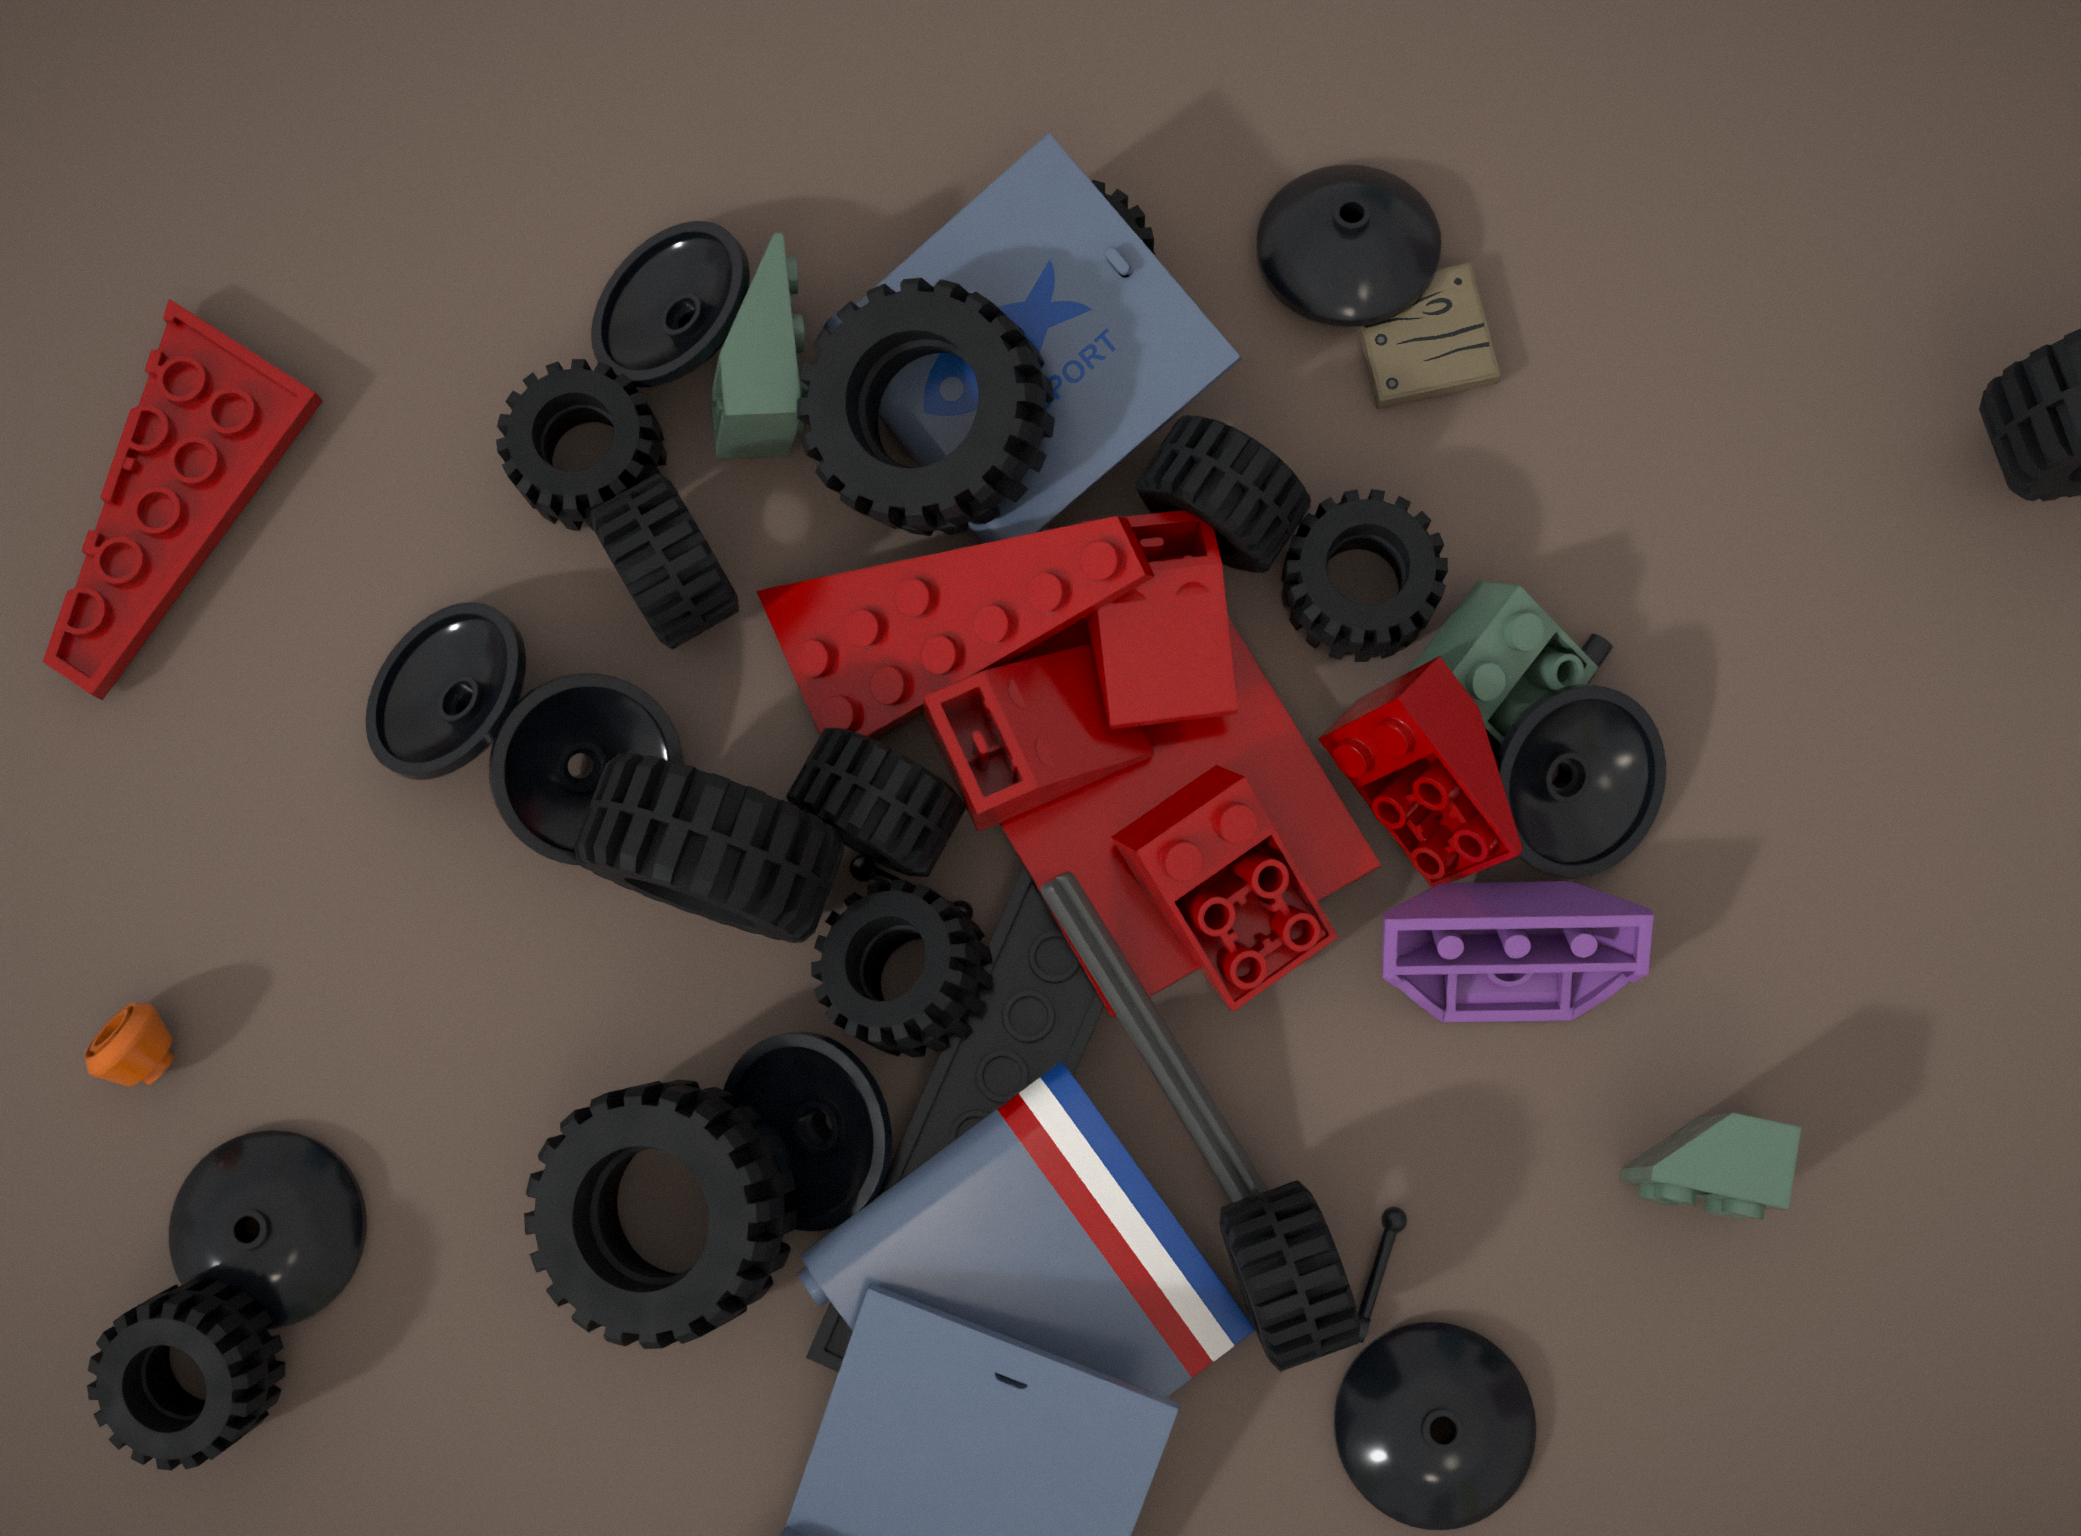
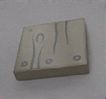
(1433, 345)

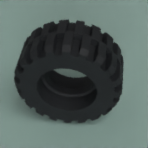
(865, 357)
(2037, 421)
(710, 847)
(581, 1227)

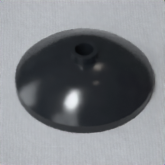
(1345, 269)
(671, 303)
(445, 691)
(547, 728)
(1605, 782)
(793, 1087)
(306, 1214)
(1387, 1415)

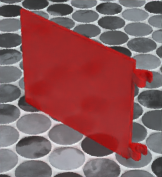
(1256, 743)

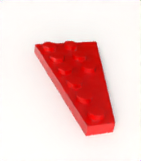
(178, 481)
(896, 631)

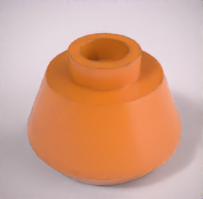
(131, 1047)

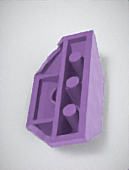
(1514, 949)

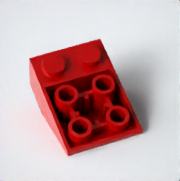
(1168, 641)
(1028, 734)
(1428, 773)
(1226, 884)

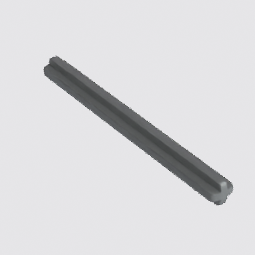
(1152, 1037)

